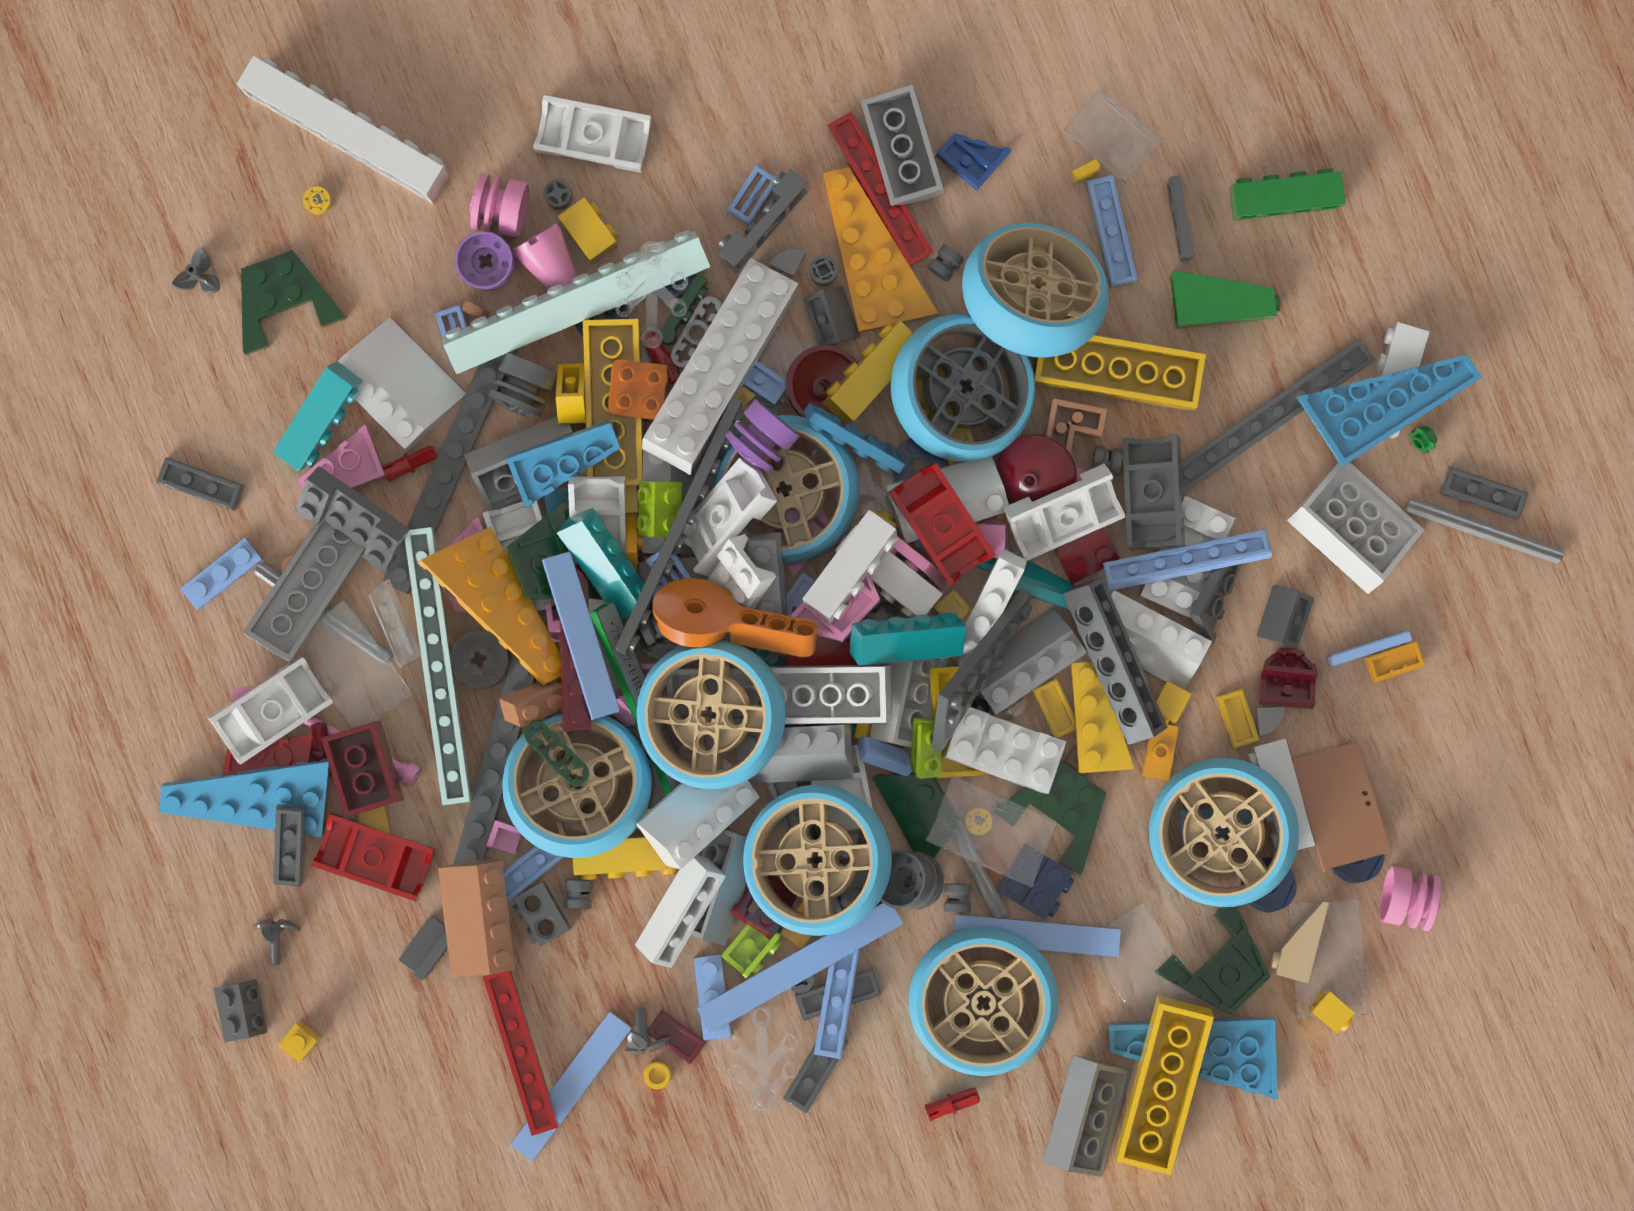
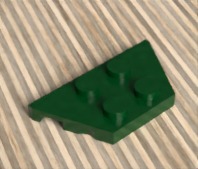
(913, 805)

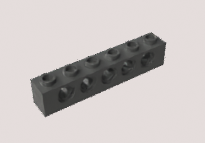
(1115, 660)

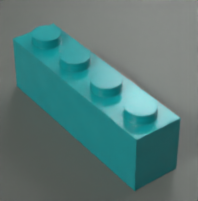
(318, 416)
(602, 560)
(907, 639)

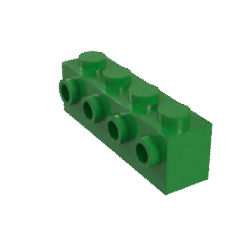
(1287, 195)

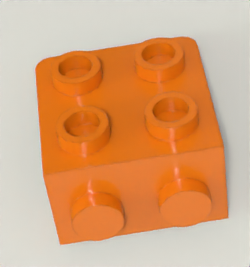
(637, 389)

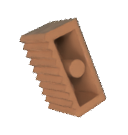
(531, 703)

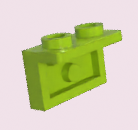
(658, 507)
(924, 758)
(749, 949)

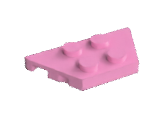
(918, 563)
(857, 610)

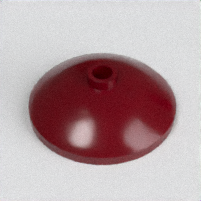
(812, 367)
(1035, 457)

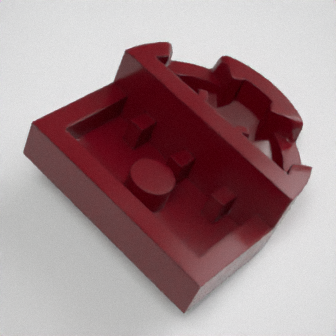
(1086, 555)
(1288, 680)

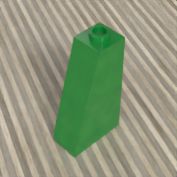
(1217, 301)

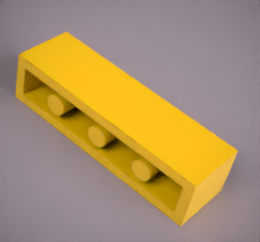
(869, 376)
(629, 856)

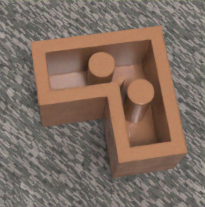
(1073, 418)

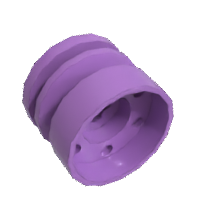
(469, 261)
(761, 436)

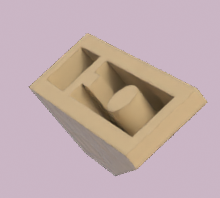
(1300, 948)

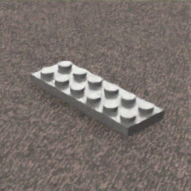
(304, 591)

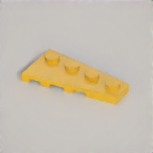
(1098, 733)

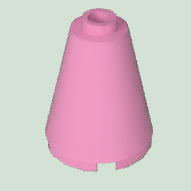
(547, 257)

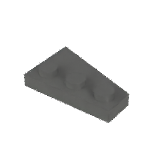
(1211, 600)

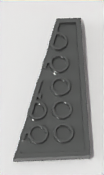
(975, 671)

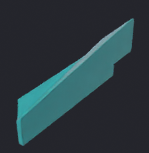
(1039, 582)

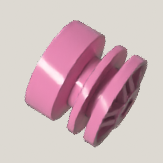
(499, 205)
(1416, 899)

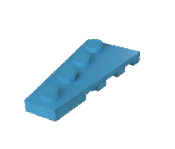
(885, 455)
(552, 463)

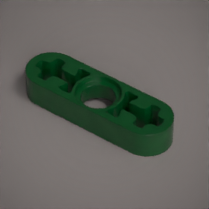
(566, 773)

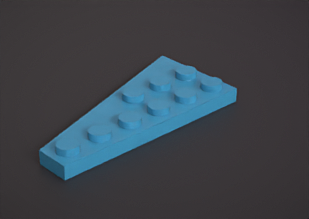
(1373, 409)
(253, 795)
(1236, 1053)

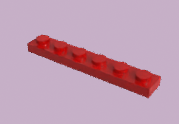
(867, 170)
(521, 1052)

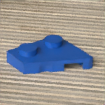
(971, 158)

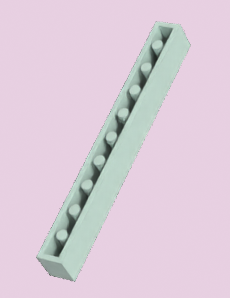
(563, 306)
(437, 670)

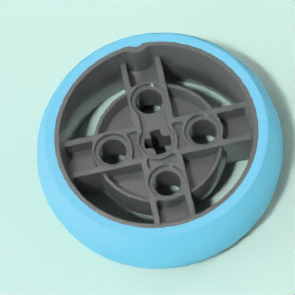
(935, 431)

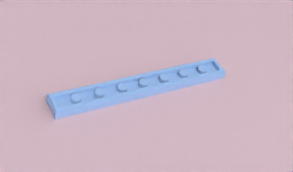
(797, 968)

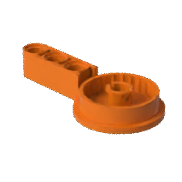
(703, 612)

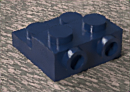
(1047, 887)

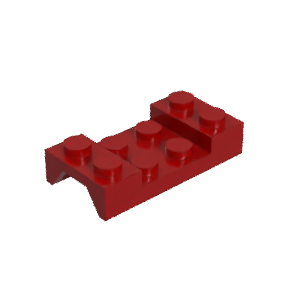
(941, 523)
(374, 857)

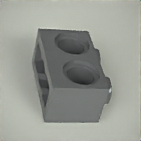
(548, 910)

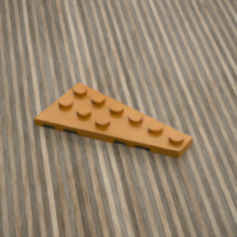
(876, 272)
(488, 589)

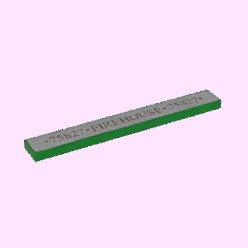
(627, 671)

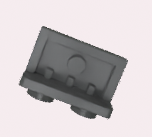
(240, 1010)

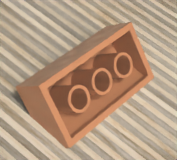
(476, 917)

